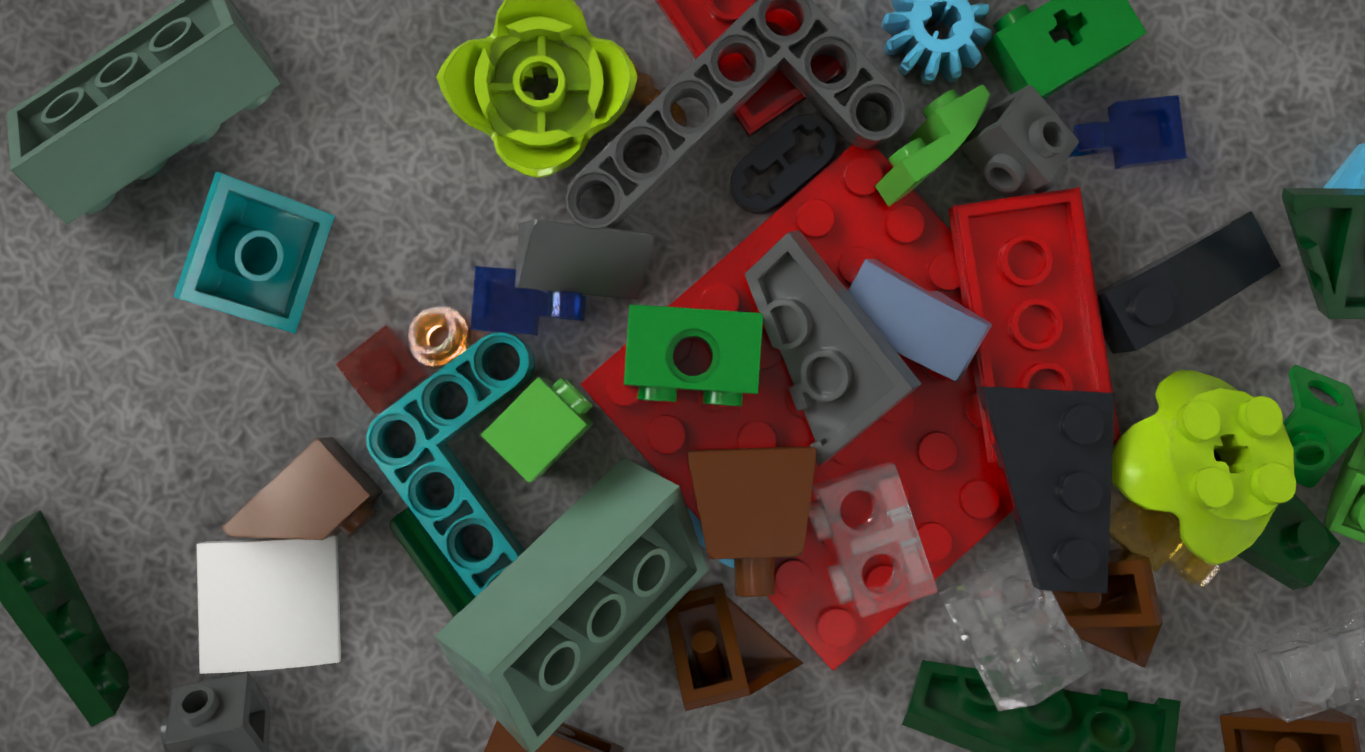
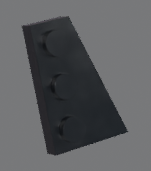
(1059, 480)

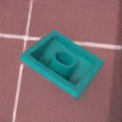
(254, 254)

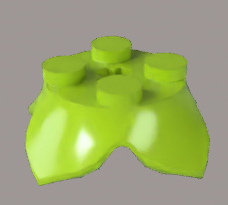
(532, 38)
(1172, 467)

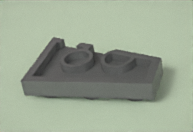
(833, 351)

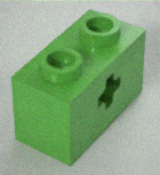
(540, 426)

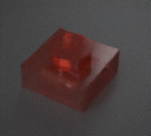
(381, 369)

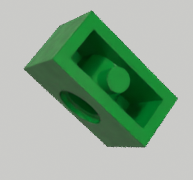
(730, 335)

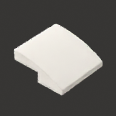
(268, 604)

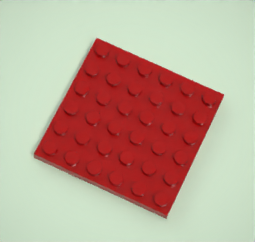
(928, 436)

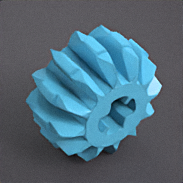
(946, 55)

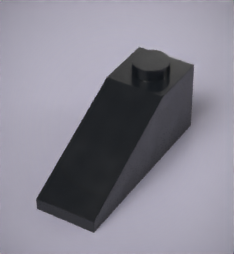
(1184, 284)

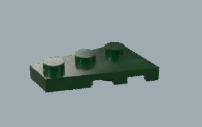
(57, 620)

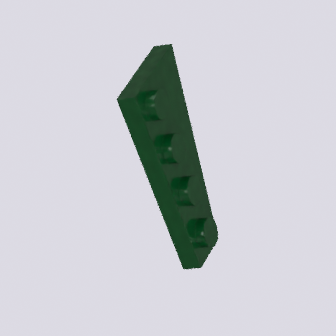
(1060, 723)

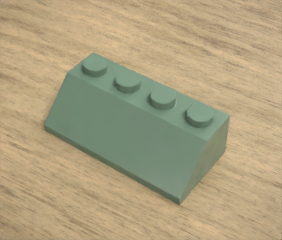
(137, 105)
(576, 602)

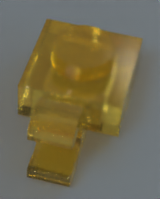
(1158, 537)

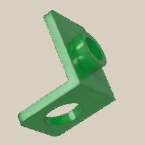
(1316, 428)

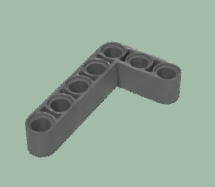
(723, 97)

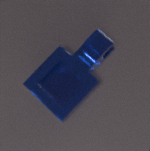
(1137, 133)
(514, 310)

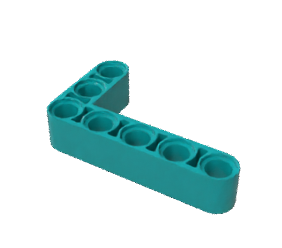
(432, 454)

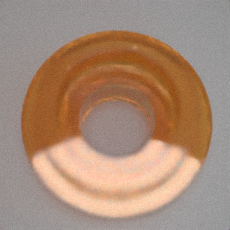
(426, 329)

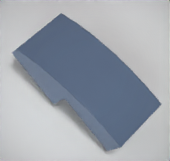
(919, 322)

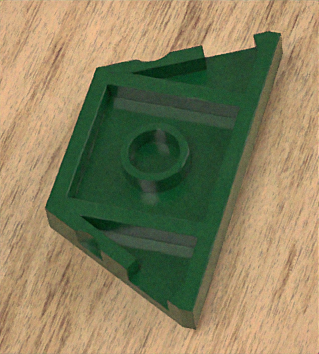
(1332, 246)

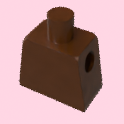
(753, 508)

